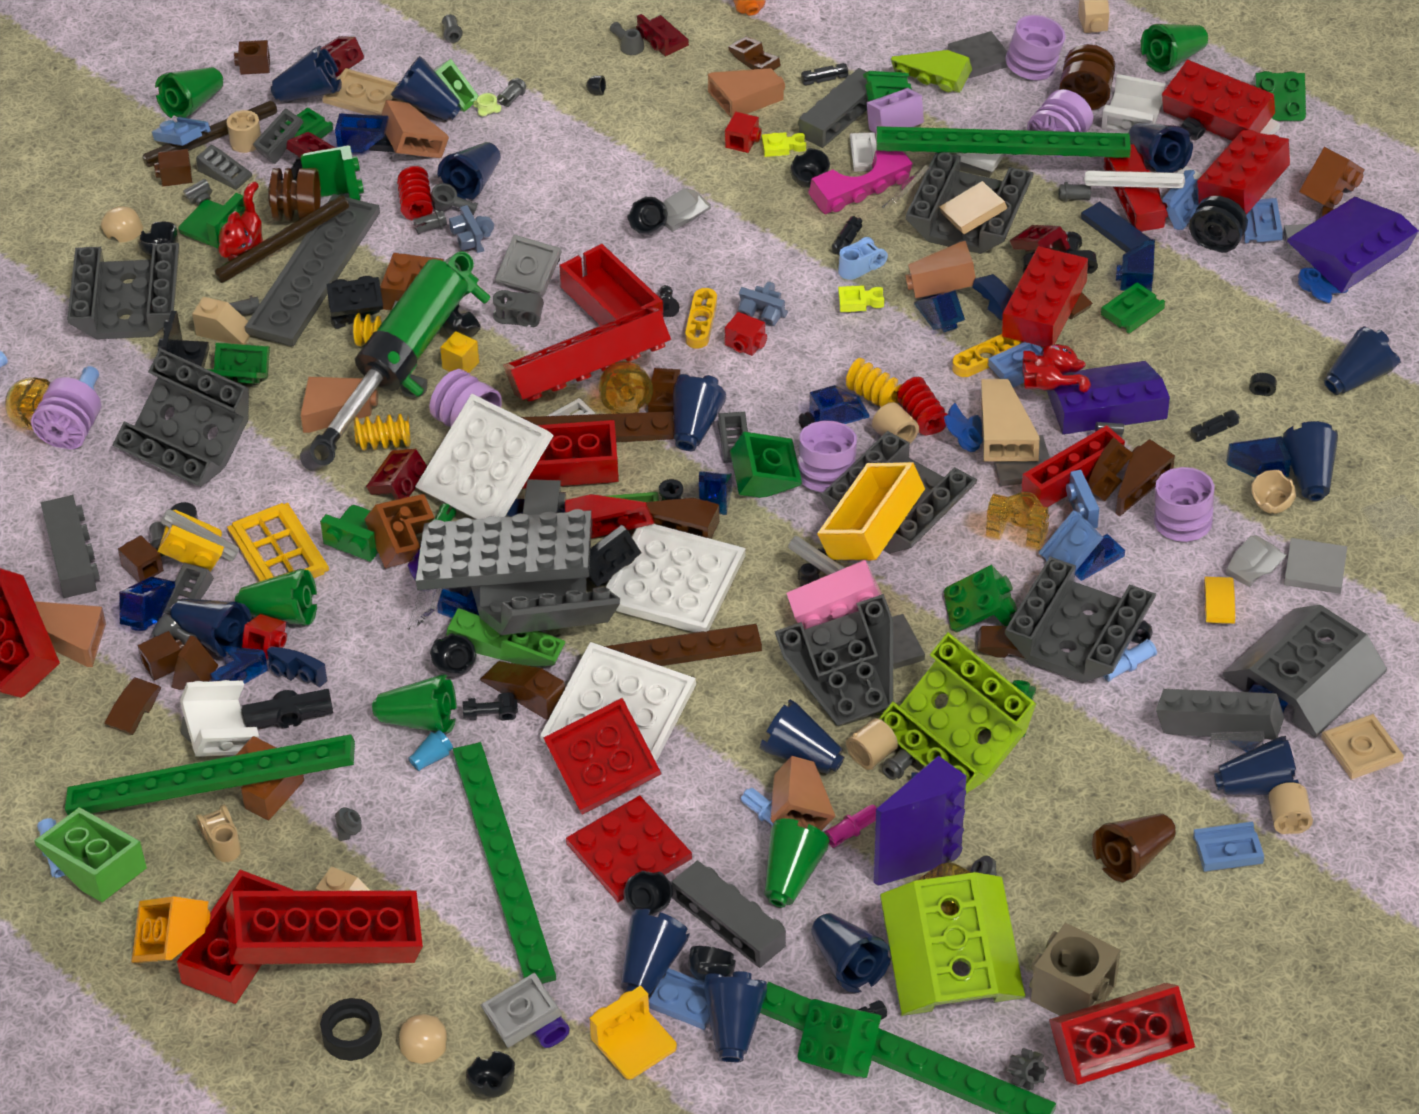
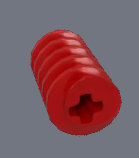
(414, 192)
(922, 405)

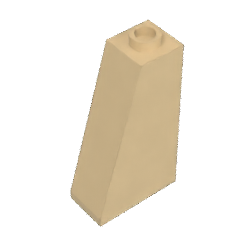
(1005, 424)

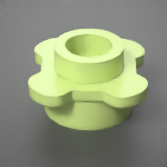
(487, 104)

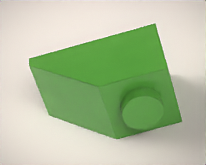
(457, 84)

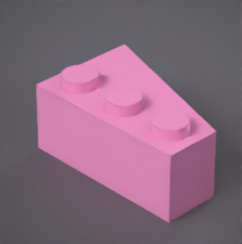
(833, 595)

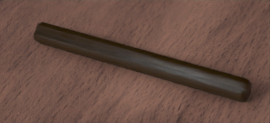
(217, 131)
(281, 238)

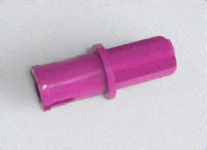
(851, 825)

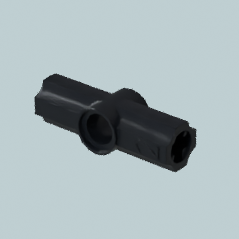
(288, 709)

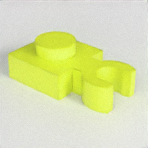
(779, 144)
(856, 298)

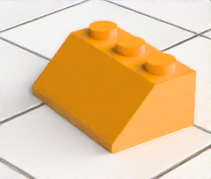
(168, 927)

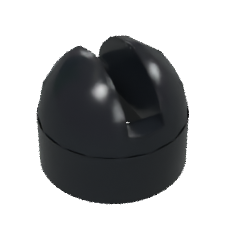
(596, 85)
(1145, 634)

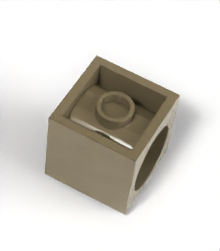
(1079, 953)

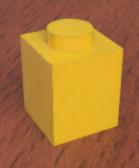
(459, 353)

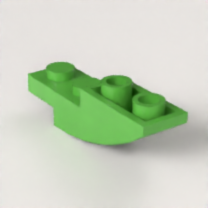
(519, 648)

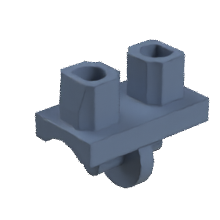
(473, 229)
(763, 299)

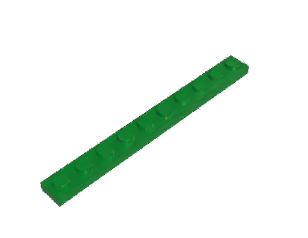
(1003, 141)
(212, 775)
(503, 863)
(921, 1063)

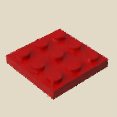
(602, 756)
(627, 843)

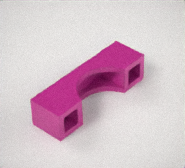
(834, 191)

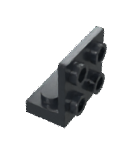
(354, 296)
(172, 342)
(612, 555)

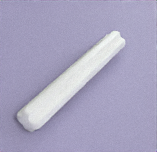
(1134, 179)

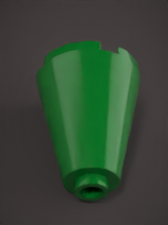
(1171, 44)
(187, 90)
(282, 597)
(419, 705)
(792, 859)

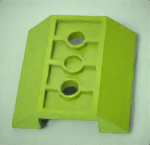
(976, 701)
(929, 942)

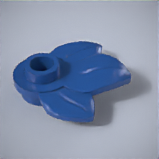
(1317, 284)
(966, 430)

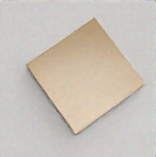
(973, 207)
(1362, 746)

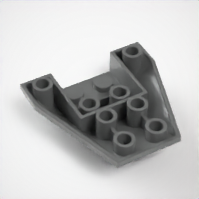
(845, 661)

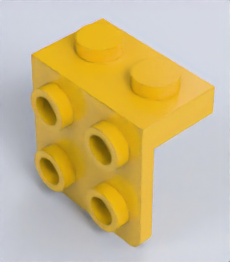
(190, 547)
(631, 1034)

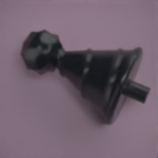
(670, 305)

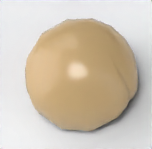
(122, 224)
(1273, 491)
(422, 1038)

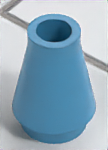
(431, 750)

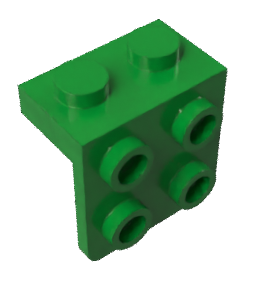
(1288, 93)
(335, 171)
(208, 219)
(241, 361)
(350, 533)
(978, 598)
(839, 1038)

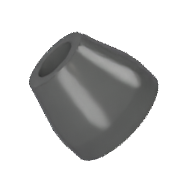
(631, 39)
(445, 196)
(166, 624)

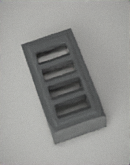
(273, 149)
(214, 156)
(730, 420)
(203, 581)

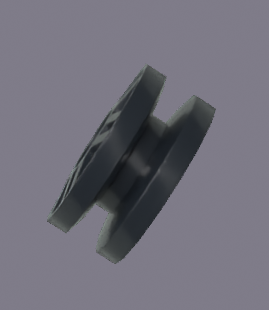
(1218, 224)

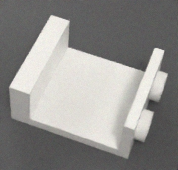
(1133, 103)
(215, 717)

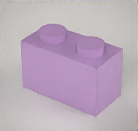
(896, 110)

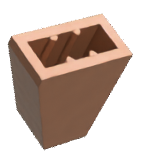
(746, 89)
(413, 132)
(941, 271)
(325, 399)
(74, 629)
(800, 795)

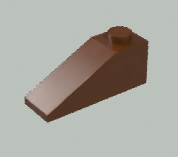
(1142, 473)
(686, 515)
(531, 686)

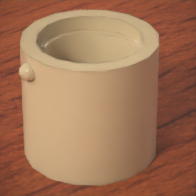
(243, 130)
(895, 420)
(872, 743)
(1290, 808)

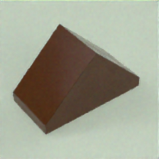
(193, 664)

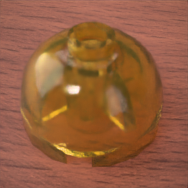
(625, 387)
(23, 400)

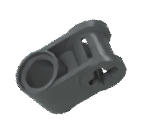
(519, 309)

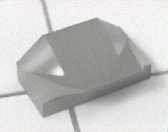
(684, 207)
(1253, 560)

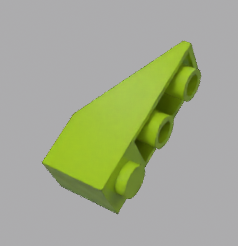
(940, 68)

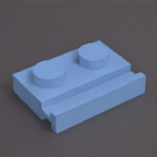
(180, 132)
(1183, 201)
(1264, 222)
(1009, 363)
(1082, 498)
(1072, 541)
(1228, 846)
(681, 999)

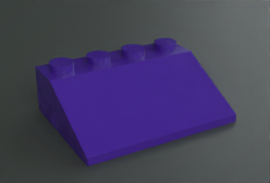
(1354, 241)
(1117, 395)
(920, 823)

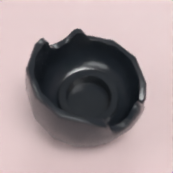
(808, 166)
(648, 215)
(159, 233)
(462, 322)
(453, 655)
(648, 891)
(710, 960)
(491, 1076)

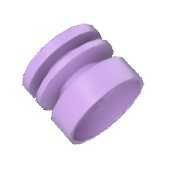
(1035, 47)
(1062, 112)
(454, 392)
(66, 413)
(825, 453)
(1184, 504)

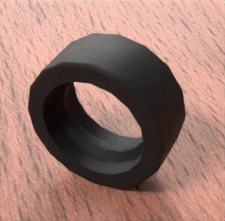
(356, 1048)

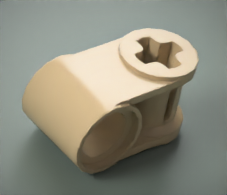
(220, 834)

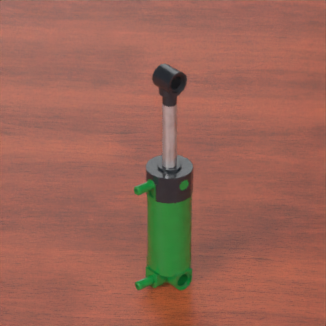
(399, 343)

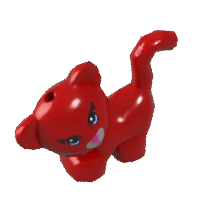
(241, 231)
(1047, 370)

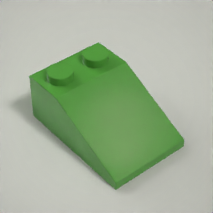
(93, 853)

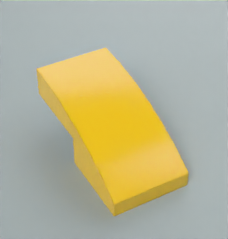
(1219, 599)

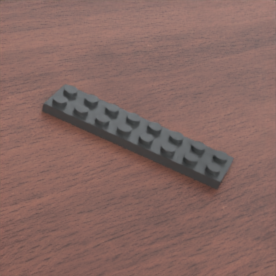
(303, 280)

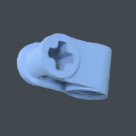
(860, 258)

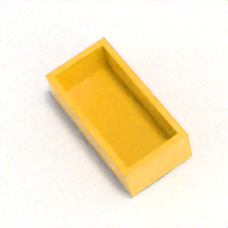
(871, 511)

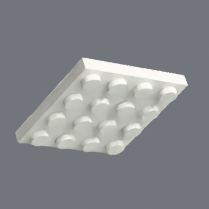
(484, 460)
(676, 578)
(649, 690)

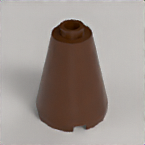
(1132, 844)

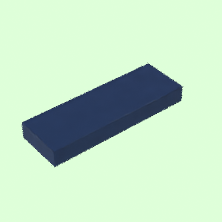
(1113, 227)

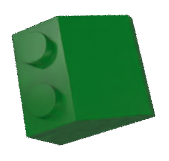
(764, 465)

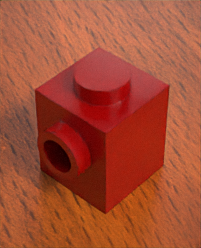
(742, 132)
(745, 334)
(264, 633)

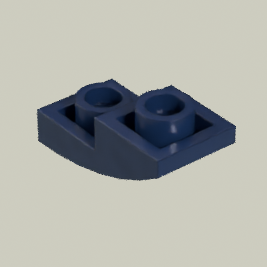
(994, 290)
(293, 663)

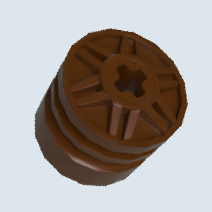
(1089, 73)
(290, 194)

